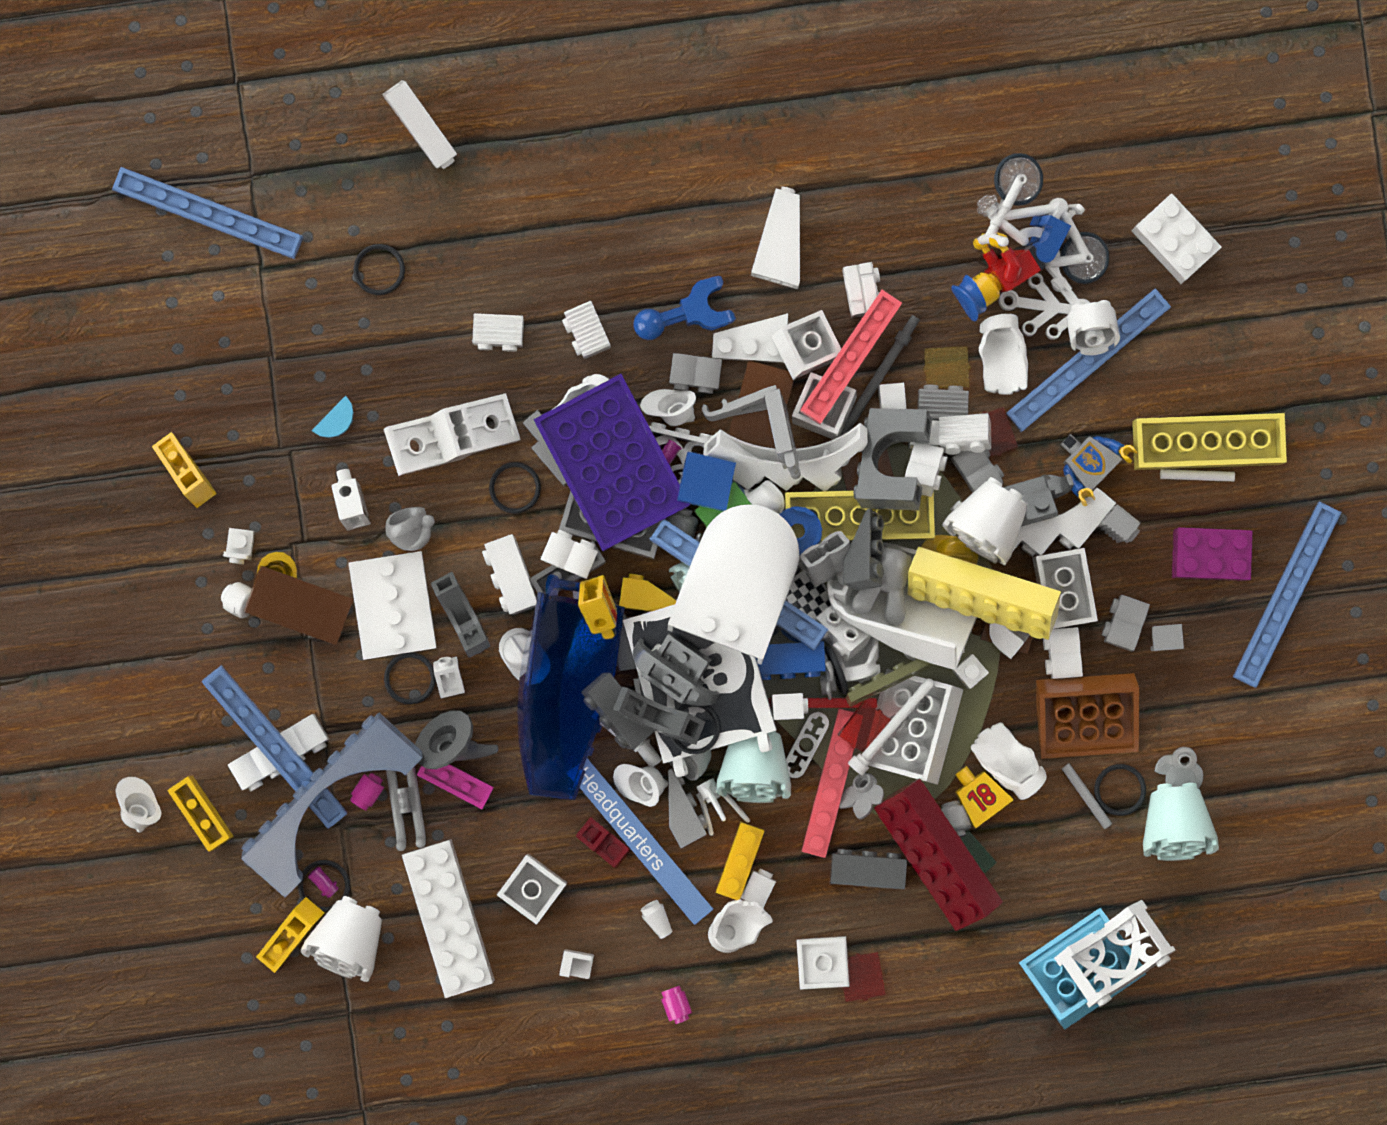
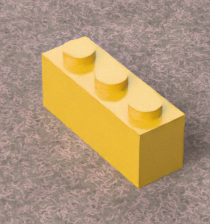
(200, 813)
(740, 861)

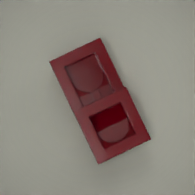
(603, 842)

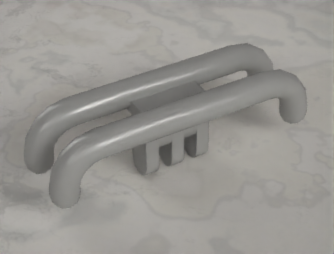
(405, 801)

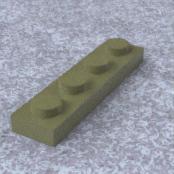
(883, 682)

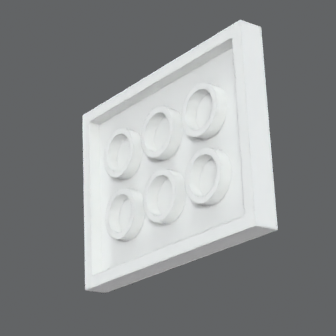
(392, 605)

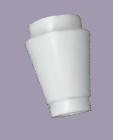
(656, 918)

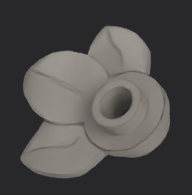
(828, 681)
(1178, 772)
(862, 795)

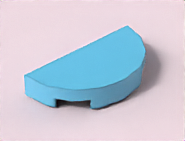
(336, 421)

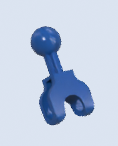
(693, 310)

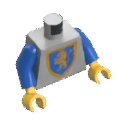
(1092, 462)

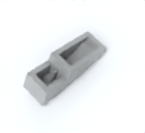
(541, 448)

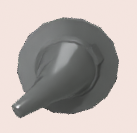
(449, 740)

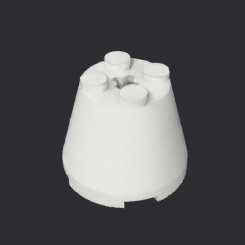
(989, 521)
(346, 939)

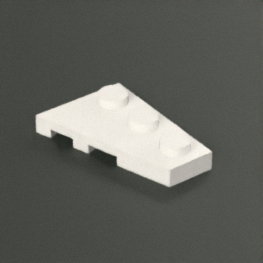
(750, 341)

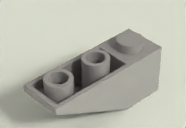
(682, 817)

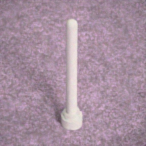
(861, 761)

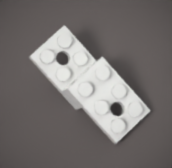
(452, 434)

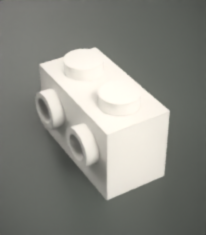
(841, 636)

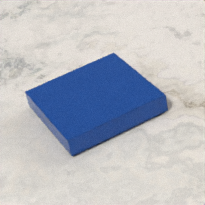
(706, 481)

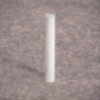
(1197, 475)

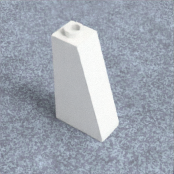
(420, 124)
(780, 243)

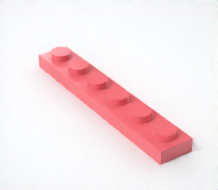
(850, 357)
(829, 790)

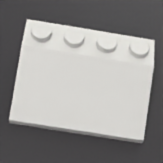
(923, 737)

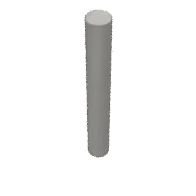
(1086, 795)

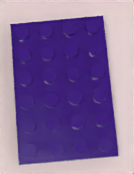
(611, 462)

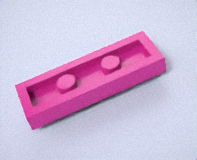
(459, 784)

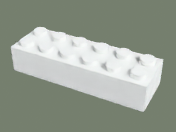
(448, 918)

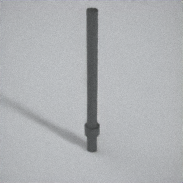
(902, 339)

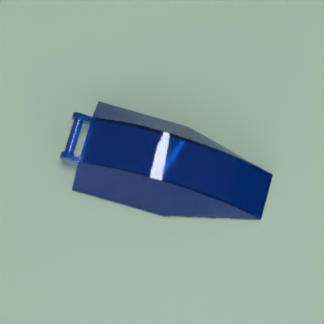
(555, 669)

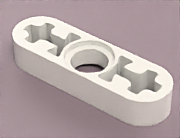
(821, 731)

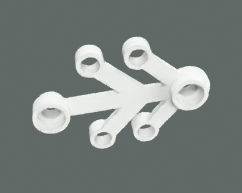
(1050, 306)

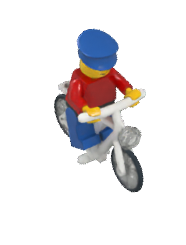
(1083, 256)

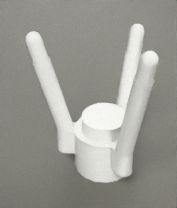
(708, 792)

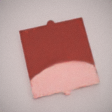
(1001, 433)
(864, 726)
(864, 977)

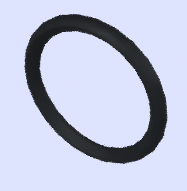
(370, 248)
(516, 510)
(837, 670)
(387, 683)
(714, 739)
(1097, 790)
(329, 863)

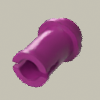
(671, 450)
(323, 882)

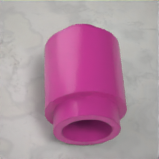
(367, 791)
(676, 1004)

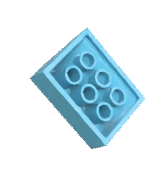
(1055, 982)

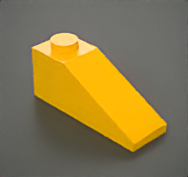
(184, 470)
(643, 595)
(290, 934)

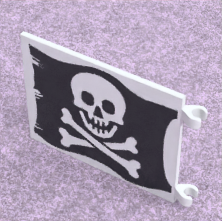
(742, 700)

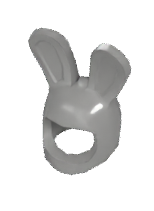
(895, 577)

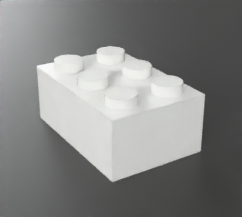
(1176, 238)
(510, 575)
(1070, 575)

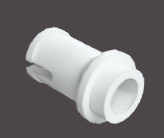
(648, 753)

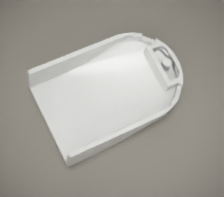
(738, 580)
(926, 631)

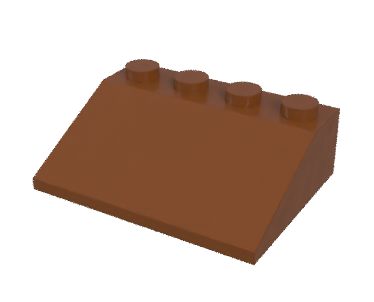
(1088, 715)

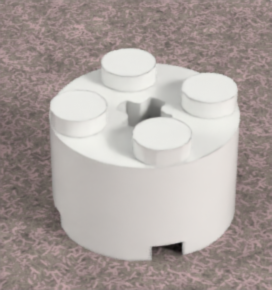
(1093, 327)

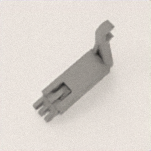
(773, 401)

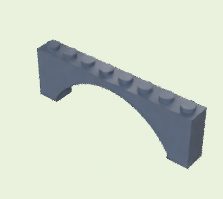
(373, 748)

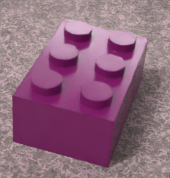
(1212, 554)

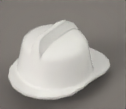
(671, 405)
(767, 496)
(512, 649)
(640, 784)
(137, 803)

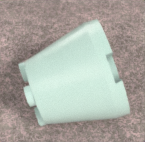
(755, 774)
(1178, 824)

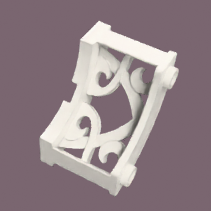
(1124, 921)

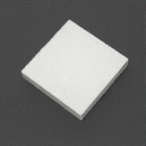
(823, 962)

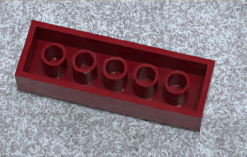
(938, 855)

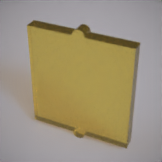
(947, 366)

